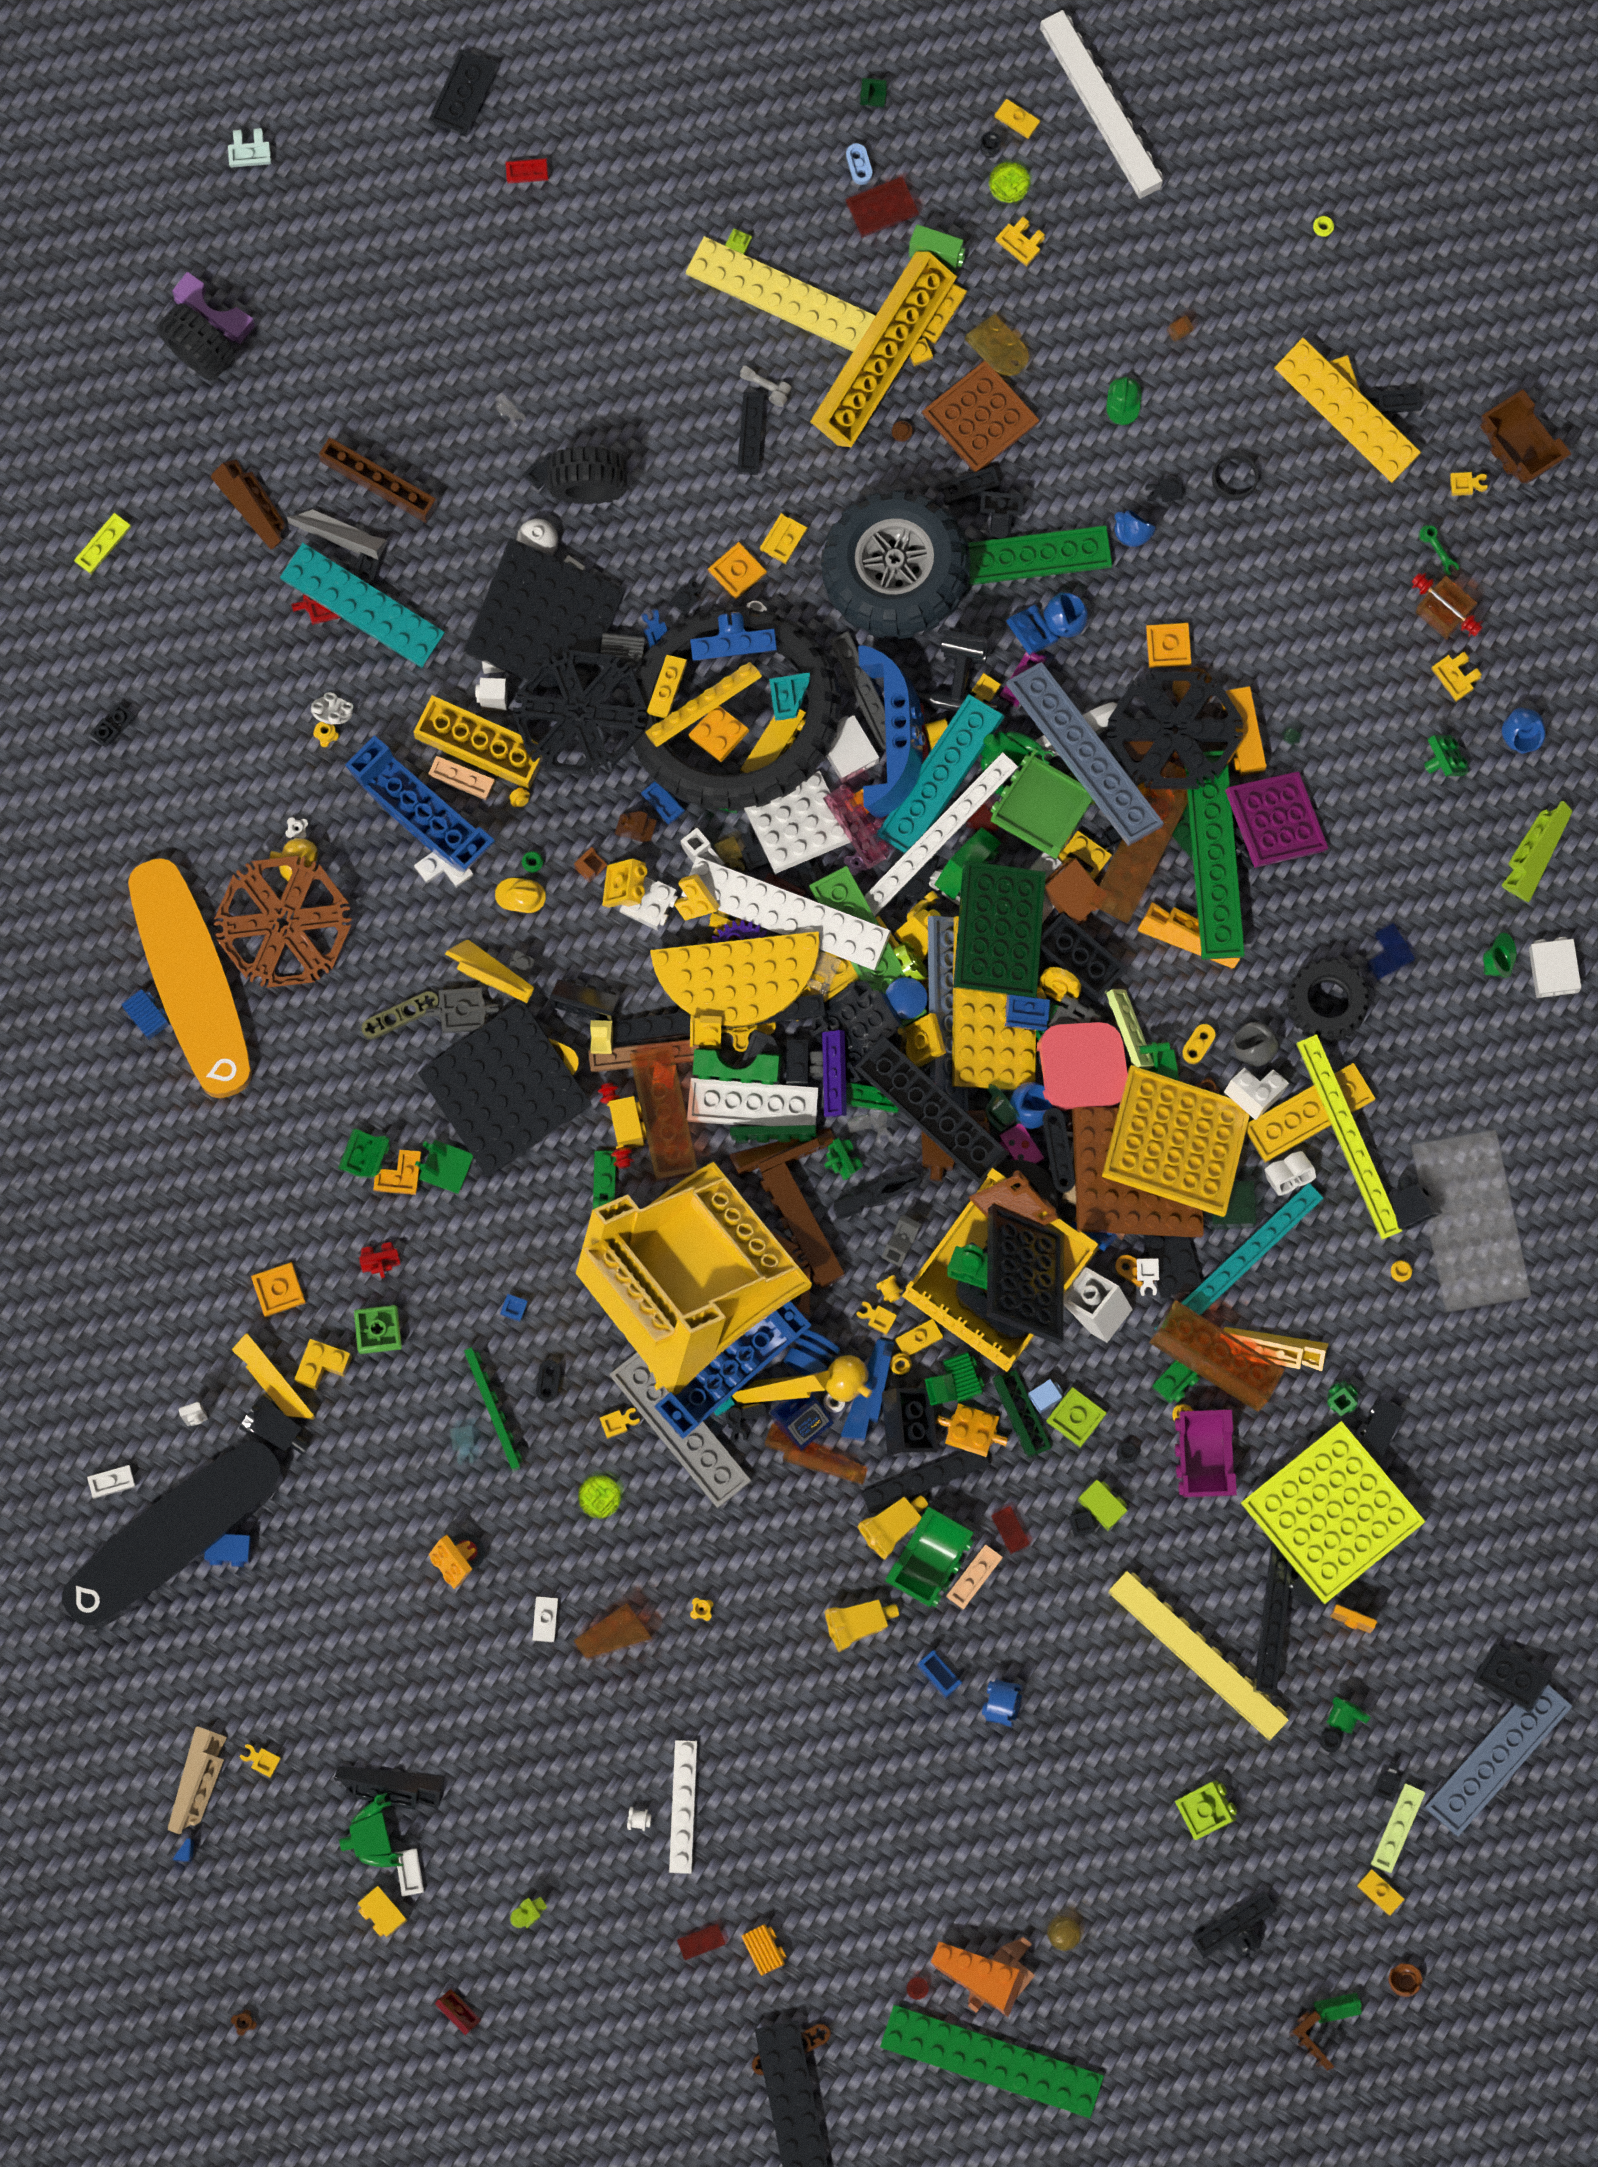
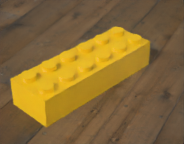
(476, 742)

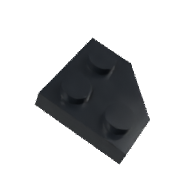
(762, 1043)

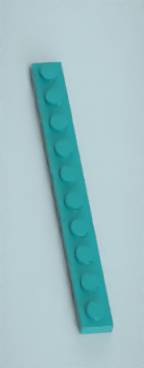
(1253, 1250)

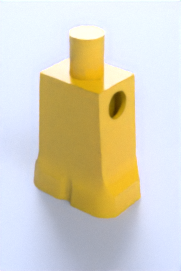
(892, 1525)
(857, 1622)

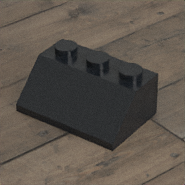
(584, 1000)

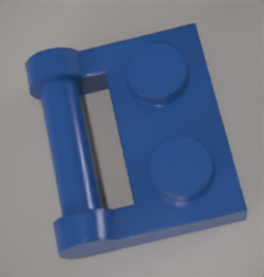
(1028, 633)

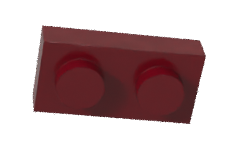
(458, 2012)

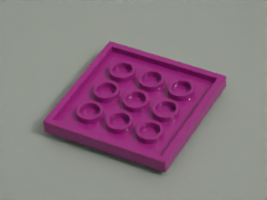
(1276, 819)

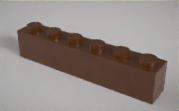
(378, 480)
(802, 1225)

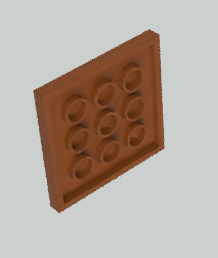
(980, 416)

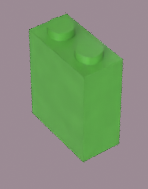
(944, 247)

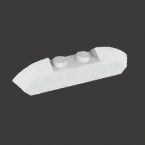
(1095, 718)

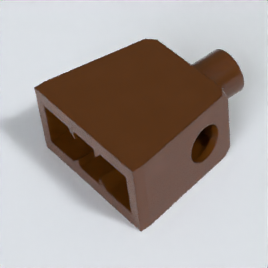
(935, 1158)

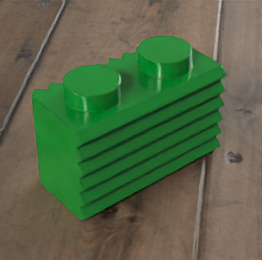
(964, 1377)

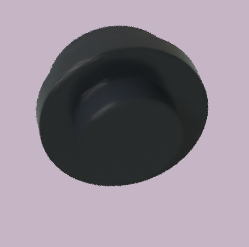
(1127, 1452)
(1330, 1741)

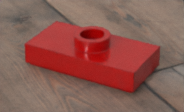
(526, 171)

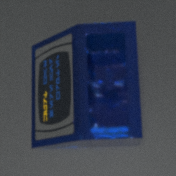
(801, 1420)

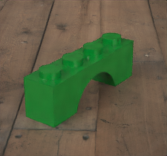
(710, 1063)

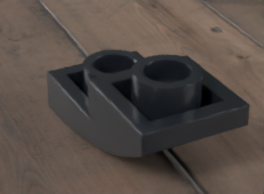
(113, 725)

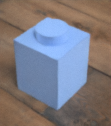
(1045, 1395)

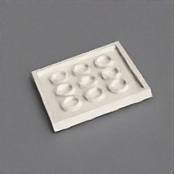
(797, 825)

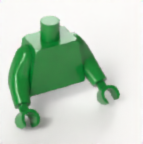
(1014, 746)
(370, 1836)

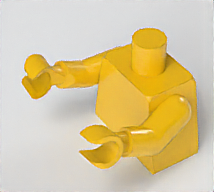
(916, 928)

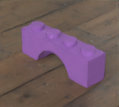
(233, 323)

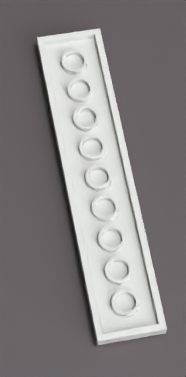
(792, 914)

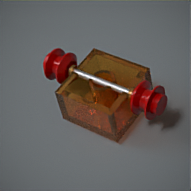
(1446, 606)

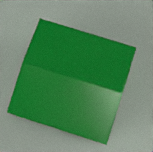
(941, 1389)

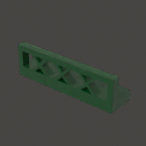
(1014, 1417)

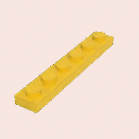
(703, 704)

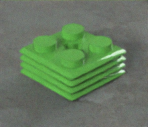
(366, 1321)

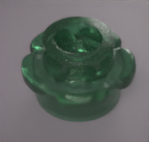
(1291, 736)

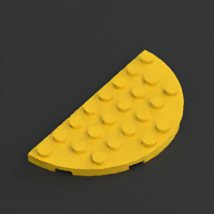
(738, 978)

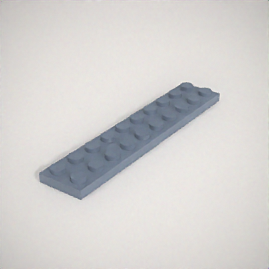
(1085, 754)
(941, 1001)

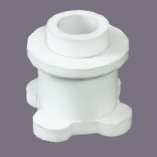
(638, 1819)

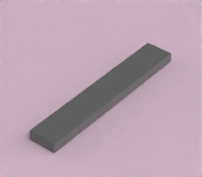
(861, 686)

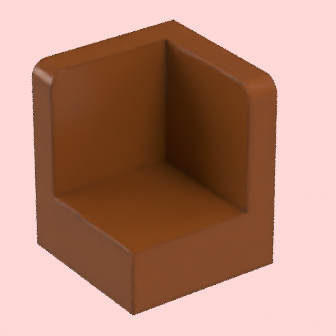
(590, 865)

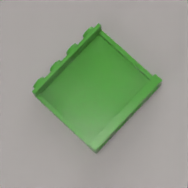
(1041, 806)

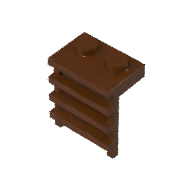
(1305, 2022)

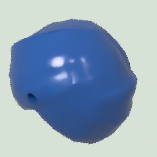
(1066, 615)
(1524, 730)
(1030, 1104)

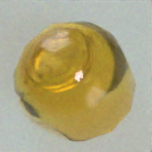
(1064, 1933)

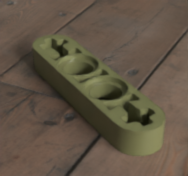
(398, 1011)

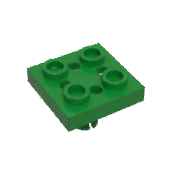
(1446, 756)

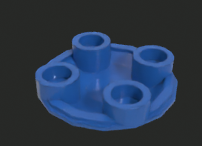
(907, 997)

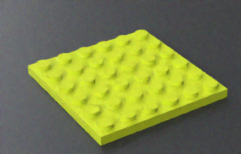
(1332, 1512)

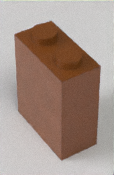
(1071, 891)

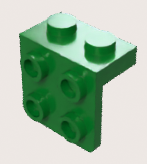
(364, 1154)

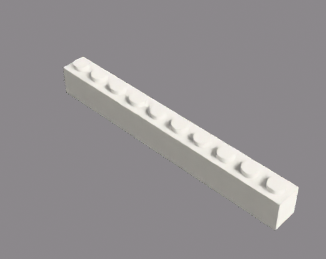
(1101, 104)

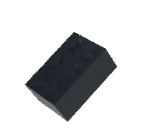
(909, 1422)

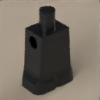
(273, 1426)

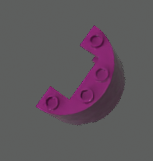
(1205, 1454)

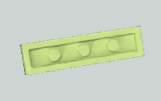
(1129, 1027)
(1397, 1828)

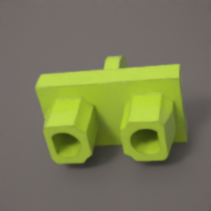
(527, 1913)

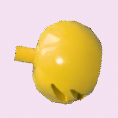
(295, 847)
(847, 1379)

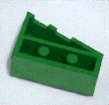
(978, 848)

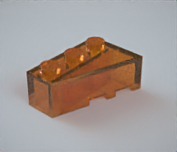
(613, 1634)

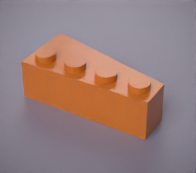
(983, 1977)

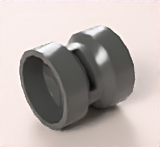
(816, 1064)

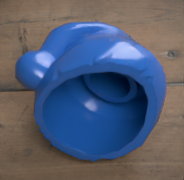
(1132, 529)

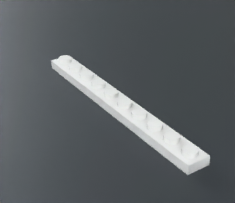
(939, 833)

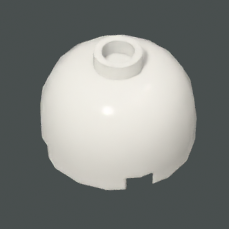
(539, 535)

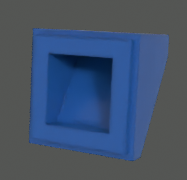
(185, 1853)

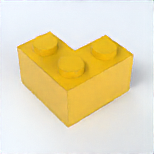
(320, 1358)

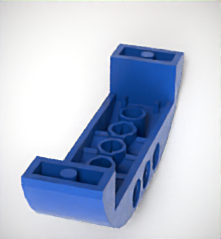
(903, 734)
(417, 807)
(732, 1369)

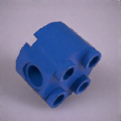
(1002, 1702)

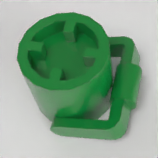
(1345, 1715)

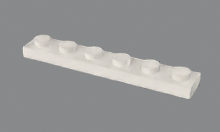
(683, 1807)

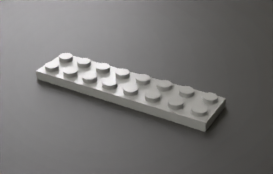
(698, 1452)

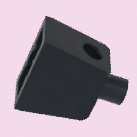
(1413, 1204)

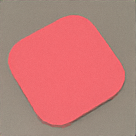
(1082, 1065)

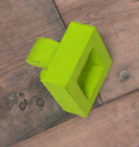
(738, 241)

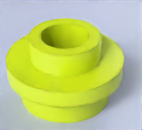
(1323, 220)

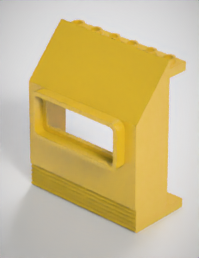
(936, 1292)

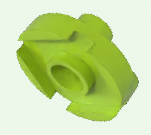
(911, 964)

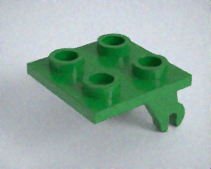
(445, 1166)

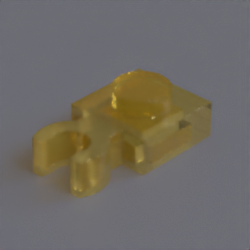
(730, 853)

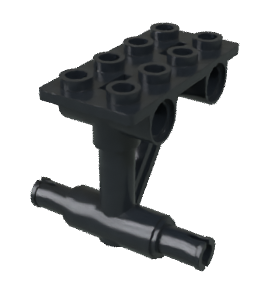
(965, 650)

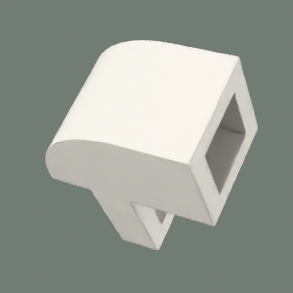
(696, 845)

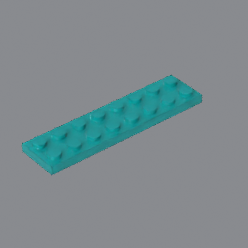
(362, 605)
(941, 774)

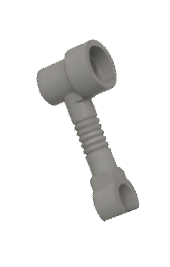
(779, 392)

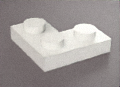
(432, 866)

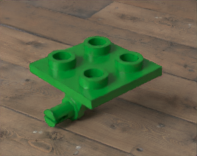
(1163, 1059)

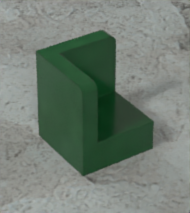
(873, 92)

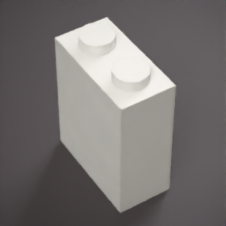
(851, 750)
(1554, 967)

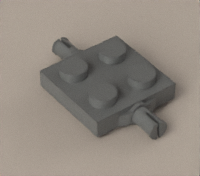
(461, 1010)

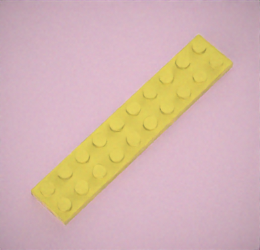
(779, 294)

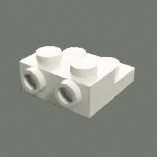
(654, 904)

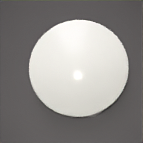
(332, 709)

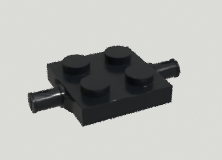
(918, 885)

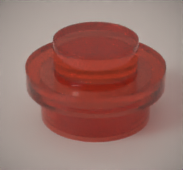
(917, 1988)

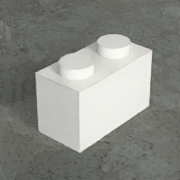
(492, 694)

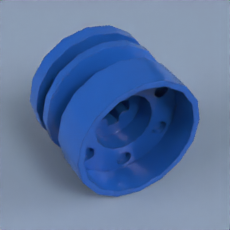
(812, 1353)

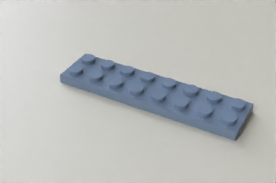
(1495, 1761)

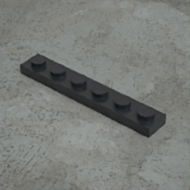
(923, 1480)

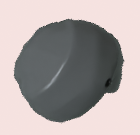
(1255, 1044)

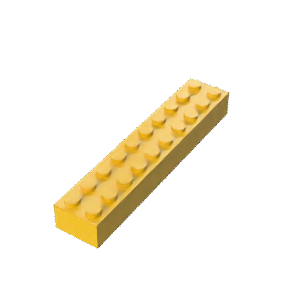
(883, 349)

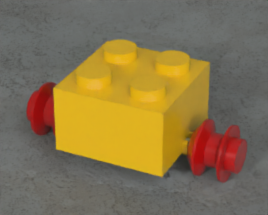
(626, 1124)

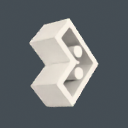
(1256, 1095)

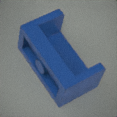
(939, 1674)

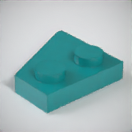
(788, 694)

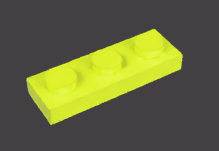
(102, 543)

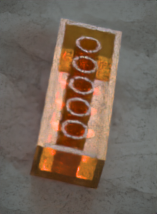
(663, 1113)
(1216, 1356)

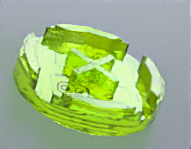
(1009, 182)
(599, 1496)

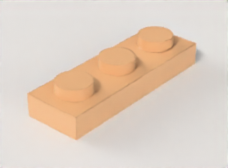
(461, 778)
(974, 1577)

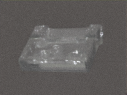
(826, 967)

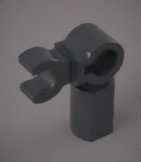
(749, 1412)

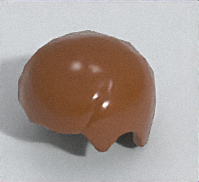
(1405, 1980)

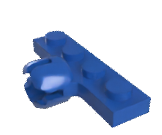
(733, 640)

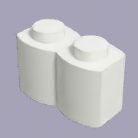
(1290, 1173)

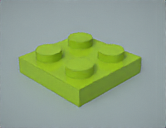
(1076, 1417)

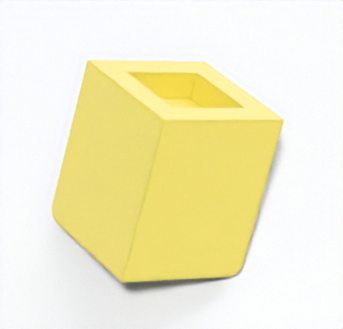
(602, 1037)

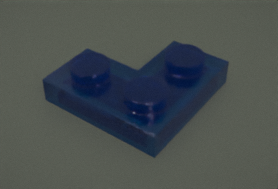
(1395, 953)

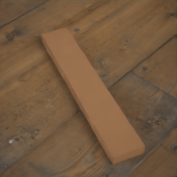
(621, 1059)

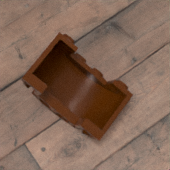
(1521, 439)

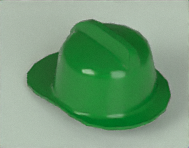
(1123, 401)
(1501, 957)

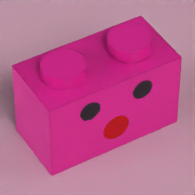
(1020, 1145)

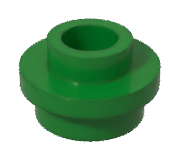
(532, 855)

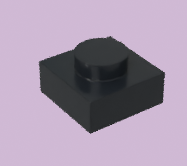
(1082, 1524)

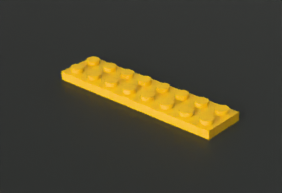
(1347, 410)

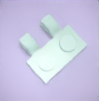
(250, 153)

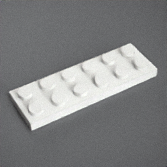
(751, 1103)

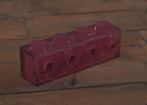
(856, 826)

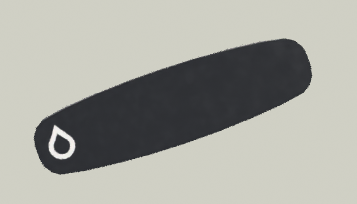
(172, 1535)

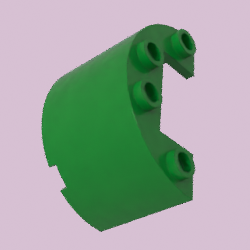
(930, 1558)

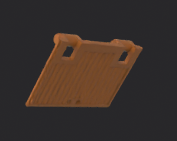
(1021, 1201)

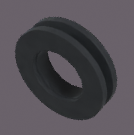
(1035, 1175)

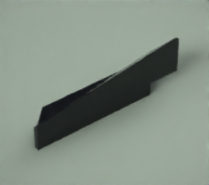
(402, 1788)

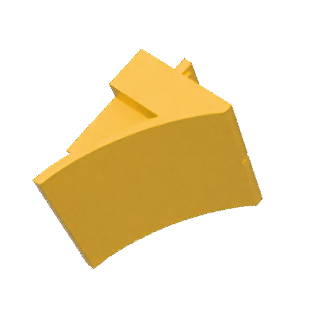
(686, 1273)

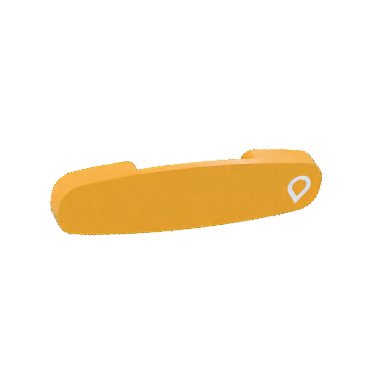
(190, 978)

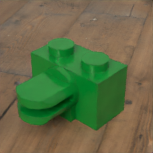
(969, 1265)

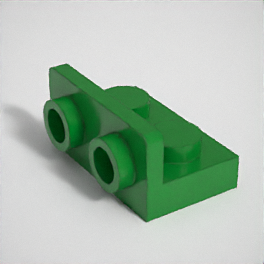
(1175, 1381)

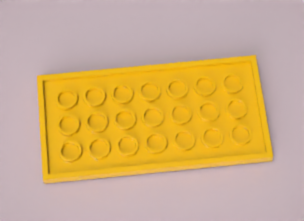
(982, 1044)

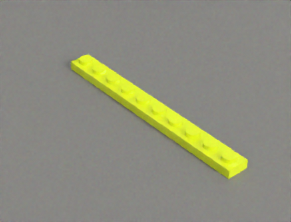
(1349, 1136)

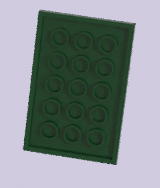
(999, 929)

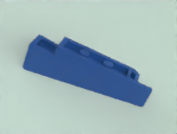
(869, 1408)

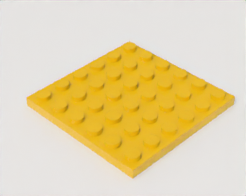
(1176, 1141)

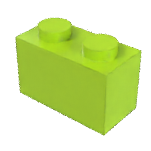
(1103, 1504)

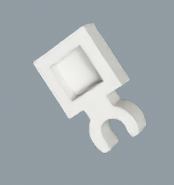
(1147, 1271)

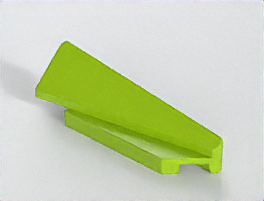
(1535, 851)

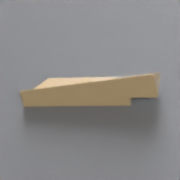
(197, 1779)

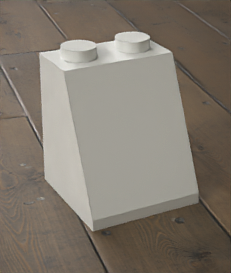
(1097, 1304)

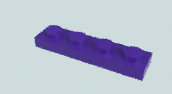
(834, 1073)

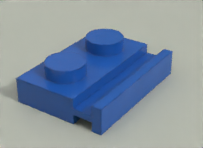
(1027, 1012)

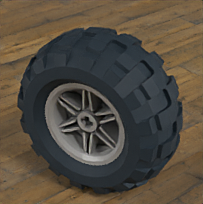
(879, 604)

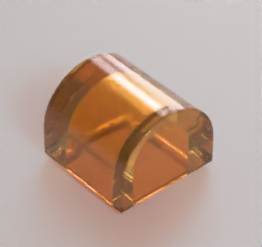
(1180, 328)

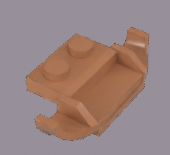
(1008, 1955)

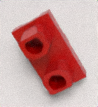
(379, 1261)

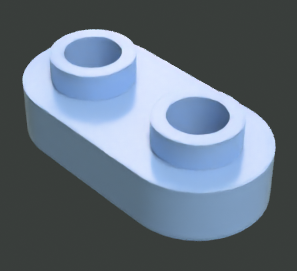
(859, 165)

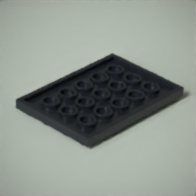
(1025, 1274)

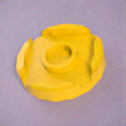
(1060, 982)

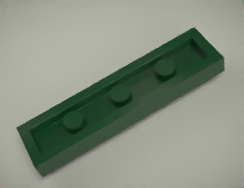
(764, 1134)

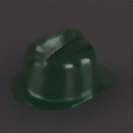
(999, 1110)

